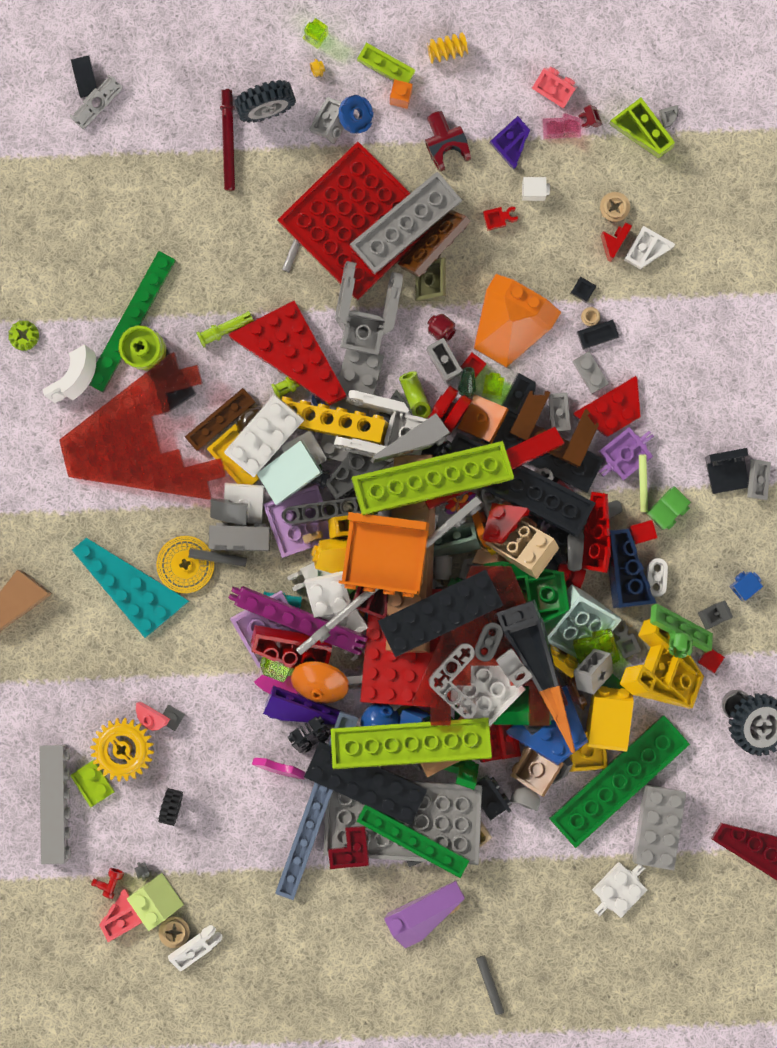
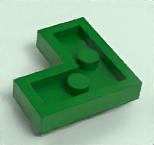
(466, 773)

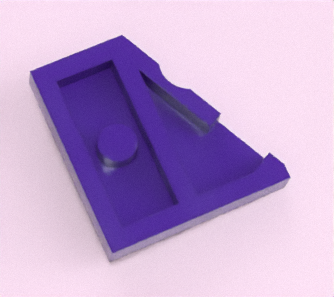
(511, 141)

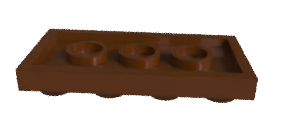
(434, 243)

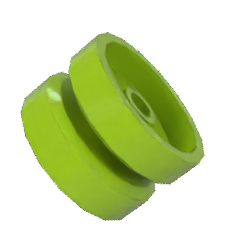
(131, 347)

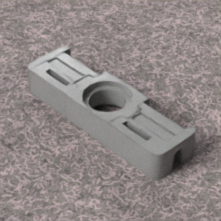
(105, 92)

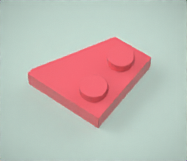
(119, 918)

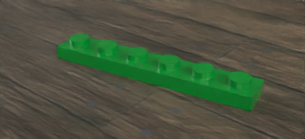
(413, 841)

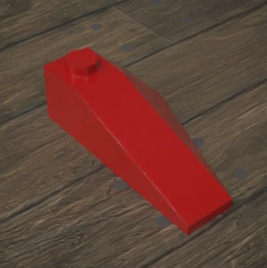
(597, 535)

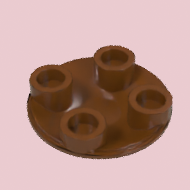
(578, 699)

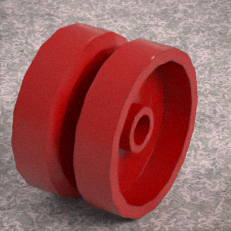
(449, 410)

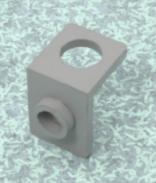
(513, 667)

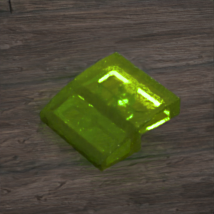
(600, 640)

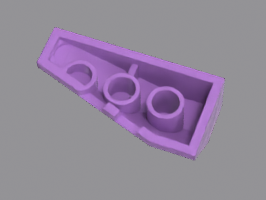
(419, 917)

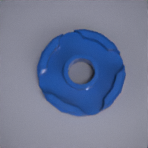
(347, 117)

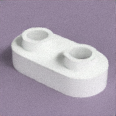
(657, 577)

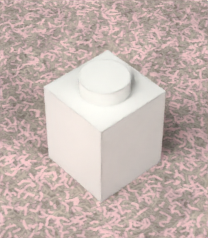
(535, 189)

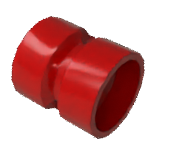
(572, 577)

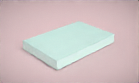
(289, 472)

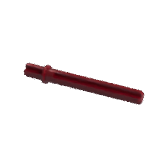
(228, 139)

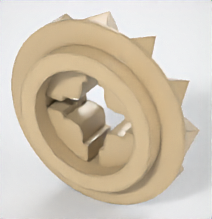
(615, 198)
(167, 938)

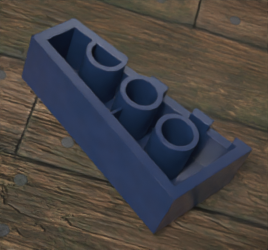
(626, 572)

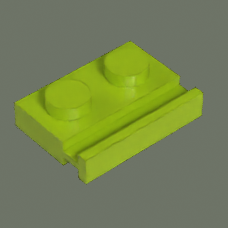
(92, 783)

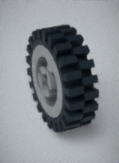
(265, 101)
(755, 712)

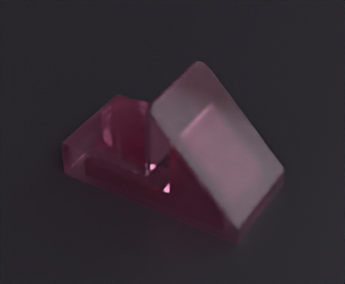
(563, 127)

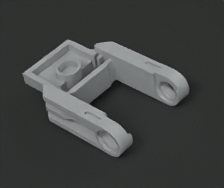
(362, 330)

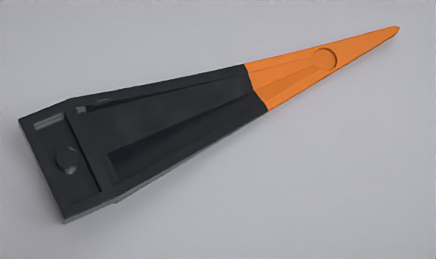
(530, 641)

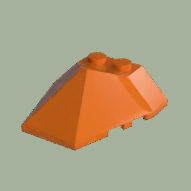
(512, 320)

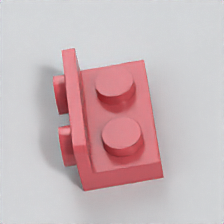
(554, 86)

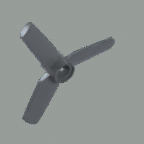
(576, 545)

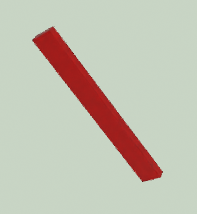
(518, 456)

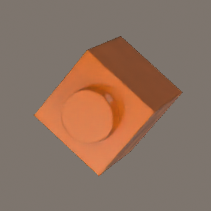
(401, 94)

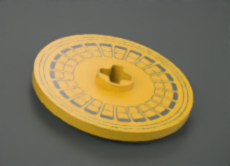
(178, 578)

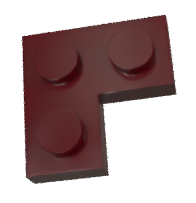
(354, 854)

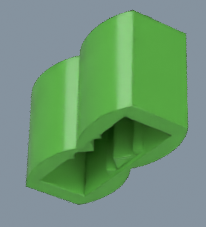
(668, 508)

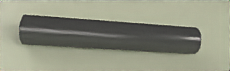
(217, 557)
(490, 985)

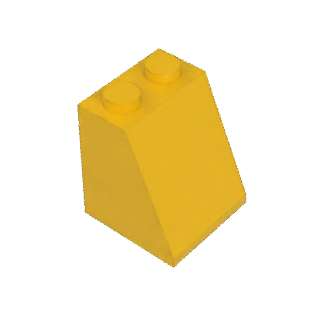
(330, 554)
(610, 719)

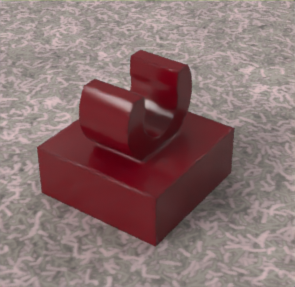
(592, 116)

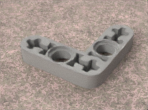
(448, 685)

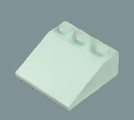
(580, 621)

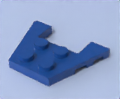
(549, 739)

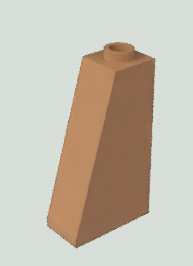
(19, 597)

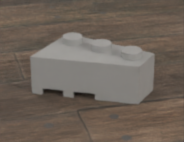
(239, 537)

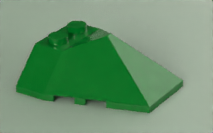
(547, 590)

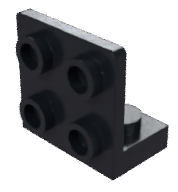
(727, 470)
(492, 801)

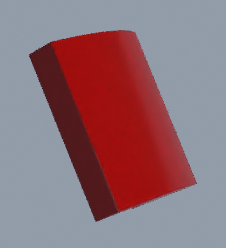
(501, 744)

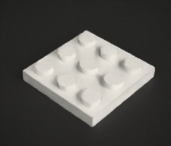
(489, 692)

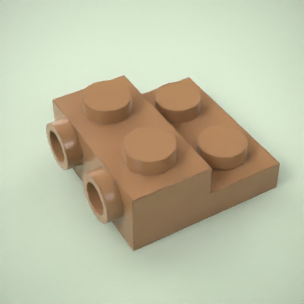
(535, 771)

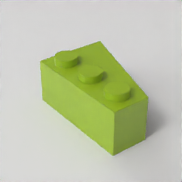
(643, 128)

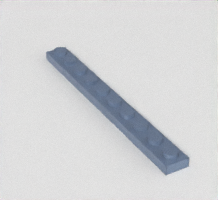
(308, 827)

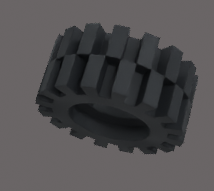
(170, 807)

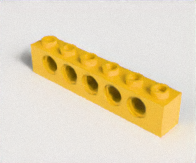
(375, 434)

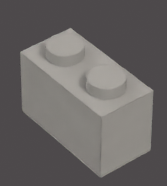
(444, 360)

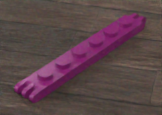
(296, 618)

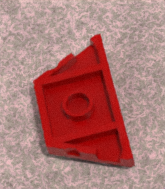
(614, 408)

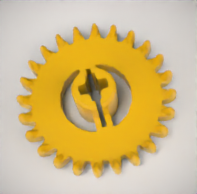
(134, 763)

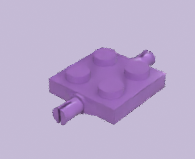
(624, 452)

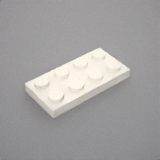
(264, 435)

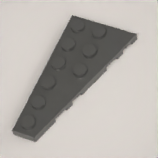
(356, 464)

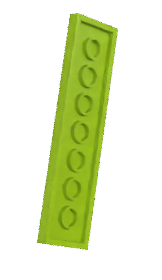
(432, 478)
(410, 743)

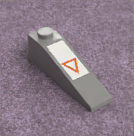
(421, 437)

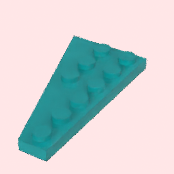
(136, 594)

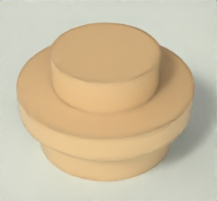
(590, 316)

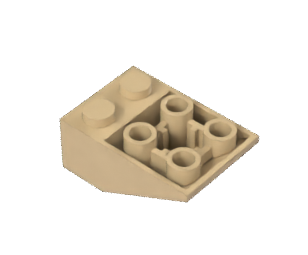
(527, 549)

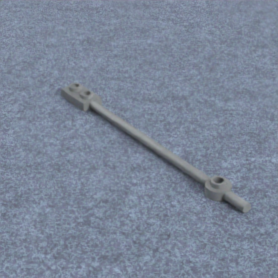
(456, 520)

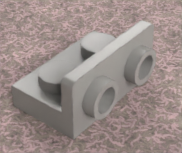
(327, 121)

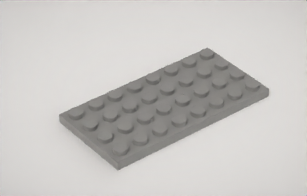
(446, 815)

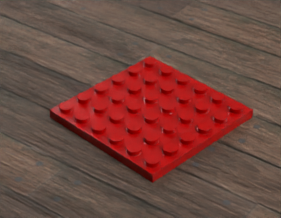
(340, 209)

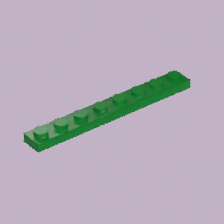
(132, 317)

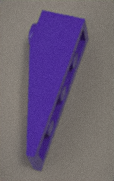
(293, 707)

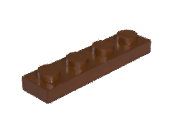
(219, 419)

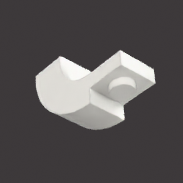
(77, 377)

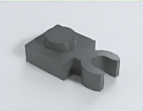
(627, 643)

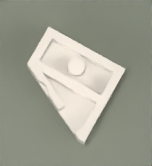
(647, 248)

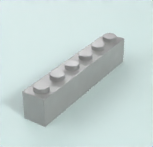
(53, 804)

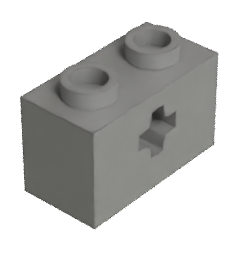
(593, 671)

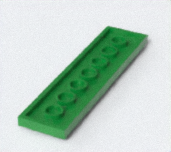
(619, 781)

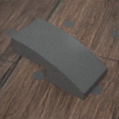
(229, 512)

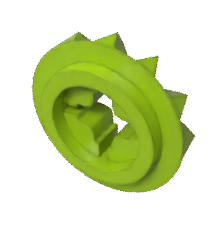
(32, 334)

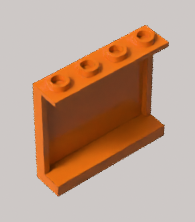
(385, 554)

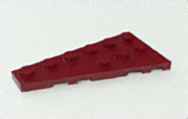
(750, 845)

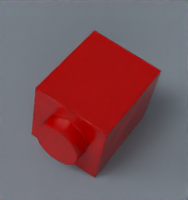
(643, 532)

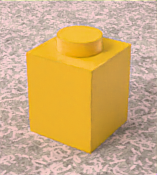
(338, 527)

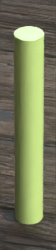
(643, 483)

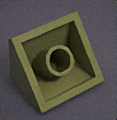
(432, 284)

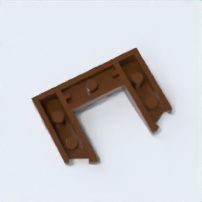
(571, 451)

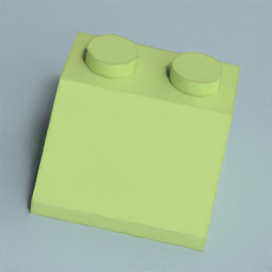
(155, 901)

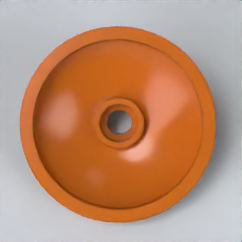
(320, 682)

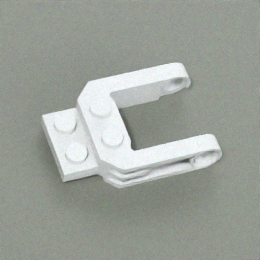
(400, 423)

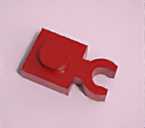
(496, 218)

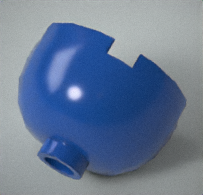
(379, 715)

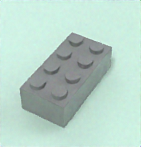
(659, 827)

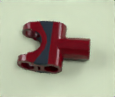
(445, 139)

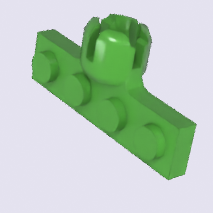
(682, 632)

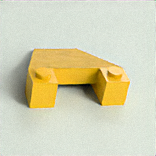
(663, 675)

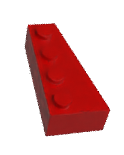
(282, 645)

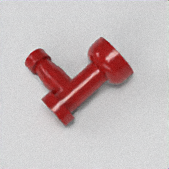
(108, 889)

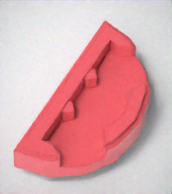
(150, 718)

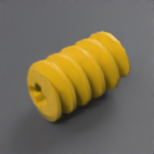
(447, 47)

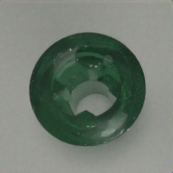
(467, 382)

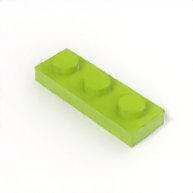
(385, 64)

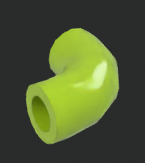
(415, 394)

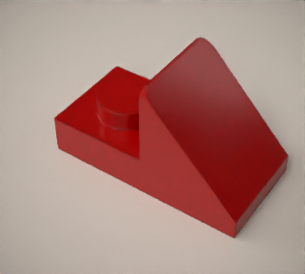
(612, 244)

